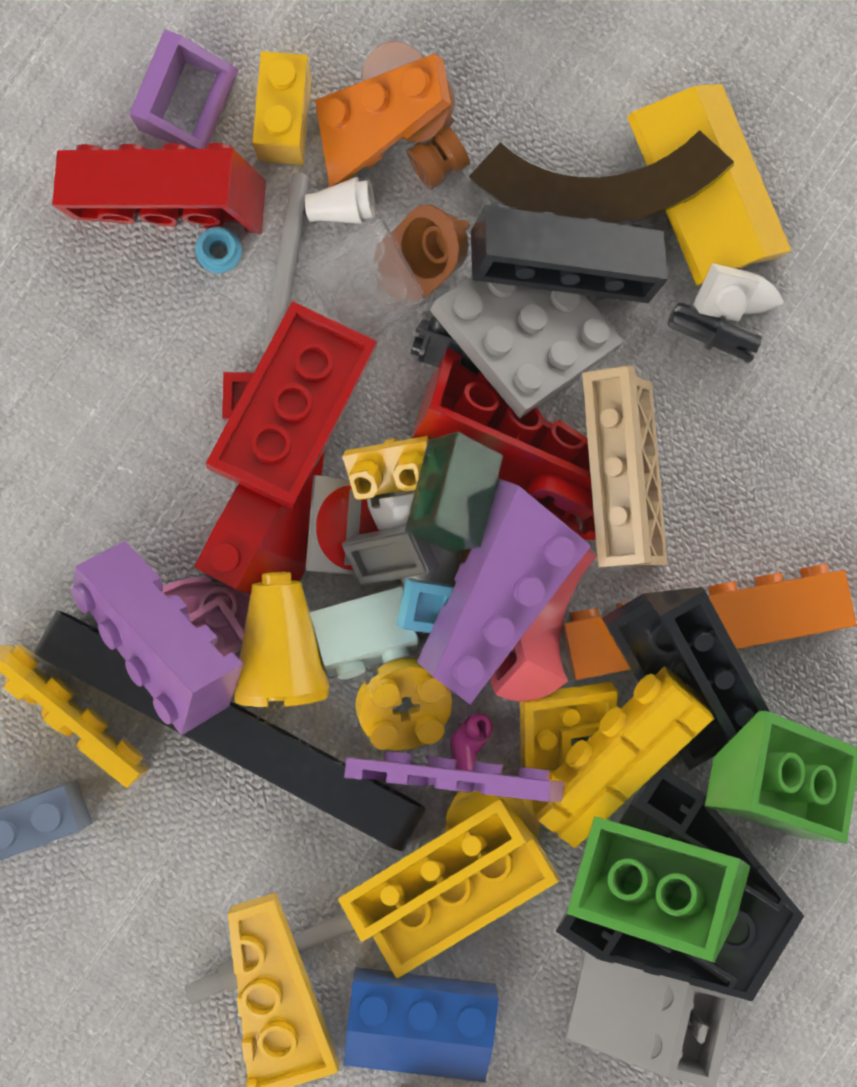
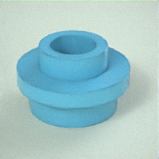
(218, 236)

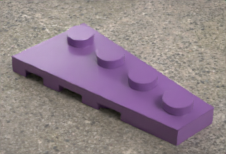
(442, 774)

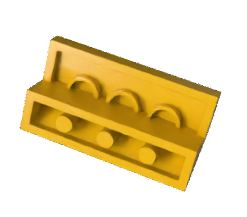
(732, 218)
(450, 887)

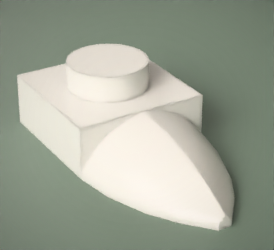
(735, 294)

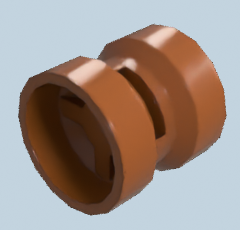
(438, 157)

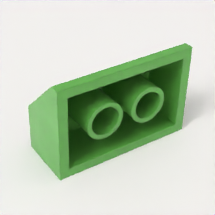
(786, 779)
(658, 888)

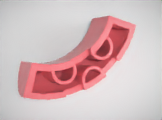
(535, 663)

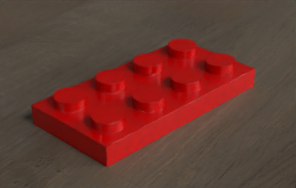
(291, 405)

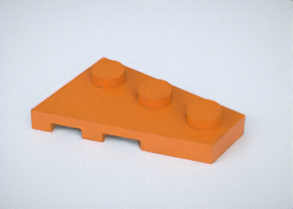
(378, 112)

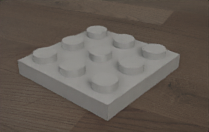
(526, 337)

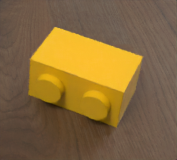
(282, 108)

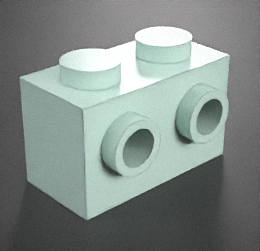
(362, 634)

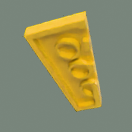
(64, 715)
(278, 1009)

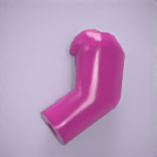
(470, 740)

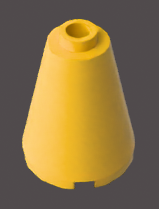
(280, 647)

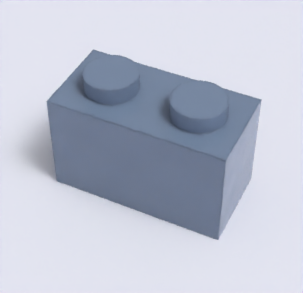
(42, 819)

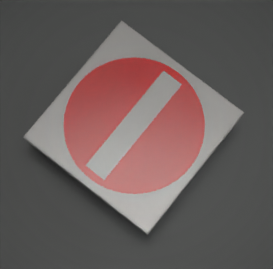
(334, 519)

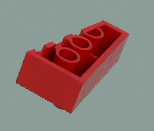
(159, 185)
(529, 445)

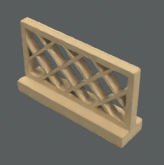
(624, 468)

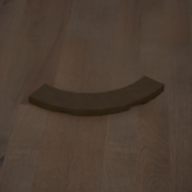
(610, 199)

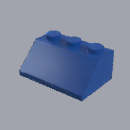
(421, 1024)

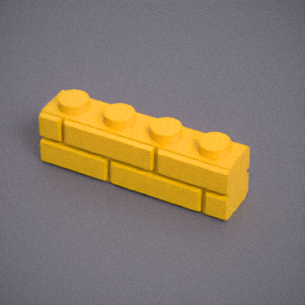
(623, 754)

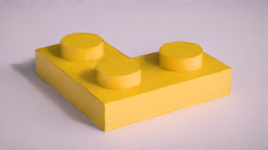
(557, 718)

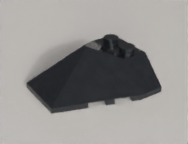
(765, 915)

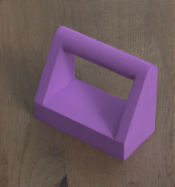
(160, 83)

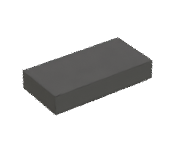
(389, 555)

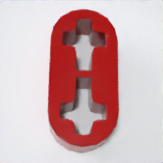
(566, 501)

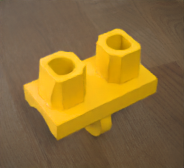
(385, 466)

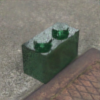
(454, 492)

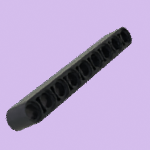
(243, 740)

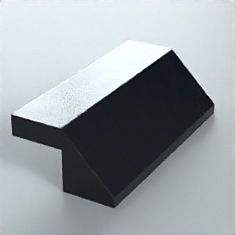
(690, 639)

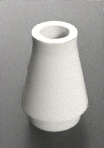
(344, 202)

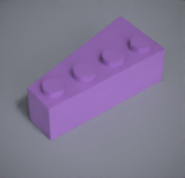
(500, 590)
(156, 637)

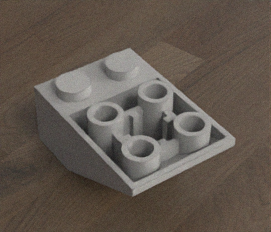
(651, 1021)

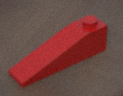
(258, 538)

